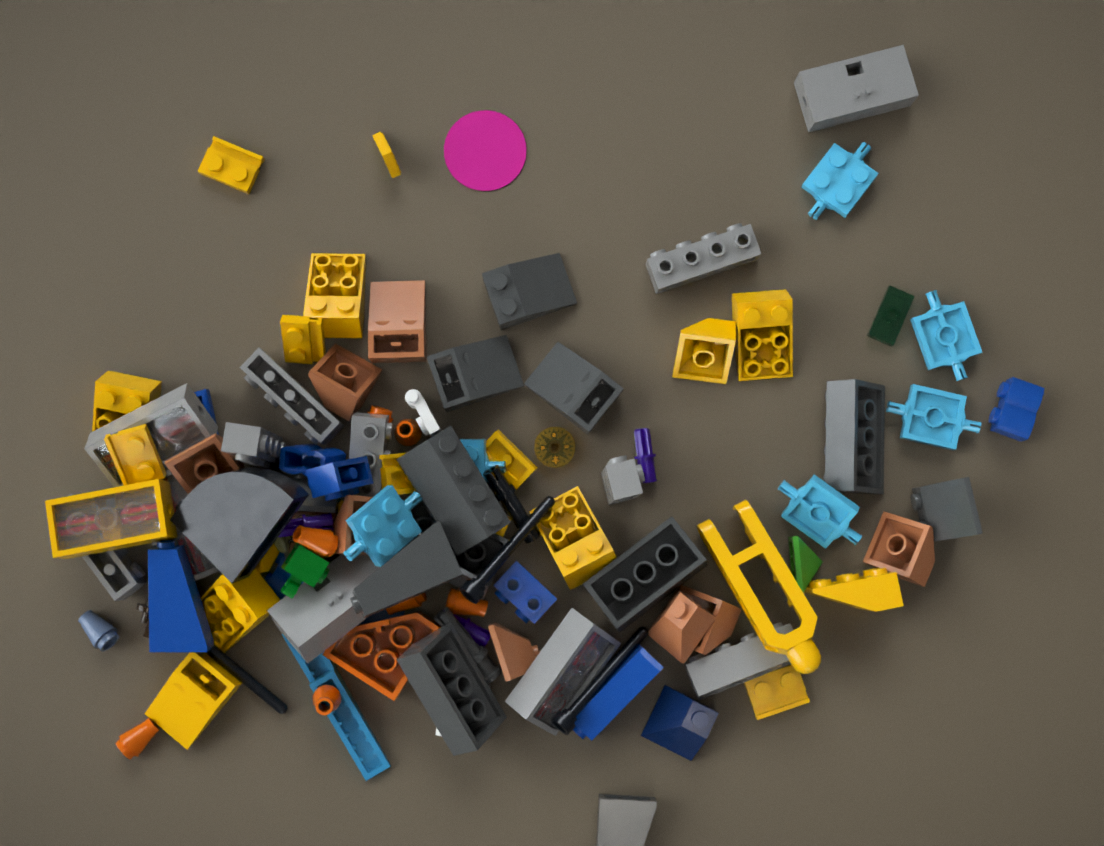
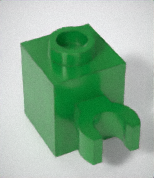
(304, 567)

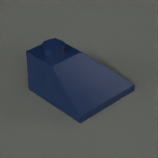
(679, 723)

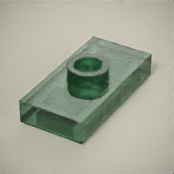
(890, 316)

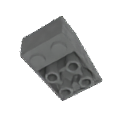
(475, 372)
(574, 387)

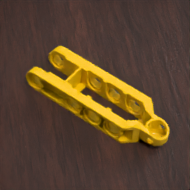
(796, 644)

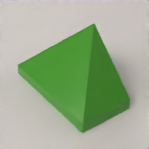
(803, 561)

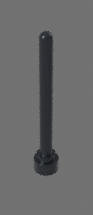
(474, 588)
(248, 680)
(566, 719)

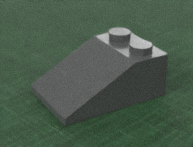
(528, 289)
(948, 509)

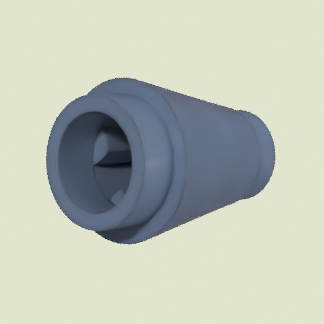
(99, 631)

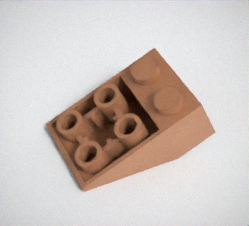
(397, 322)

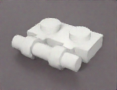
(426, 420)

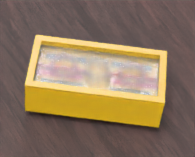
(110, 519)

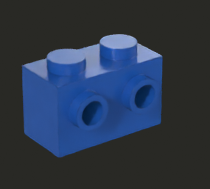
(339, 478)
(524, 592)

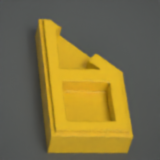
(387, 154)

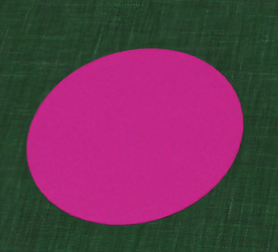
(485, 150)

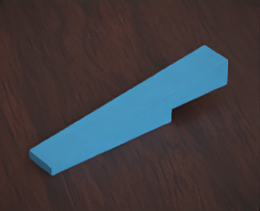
(347, 717)

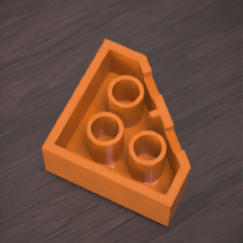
(373, 647)

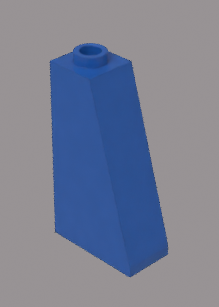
(175, 604)
(617, 693)

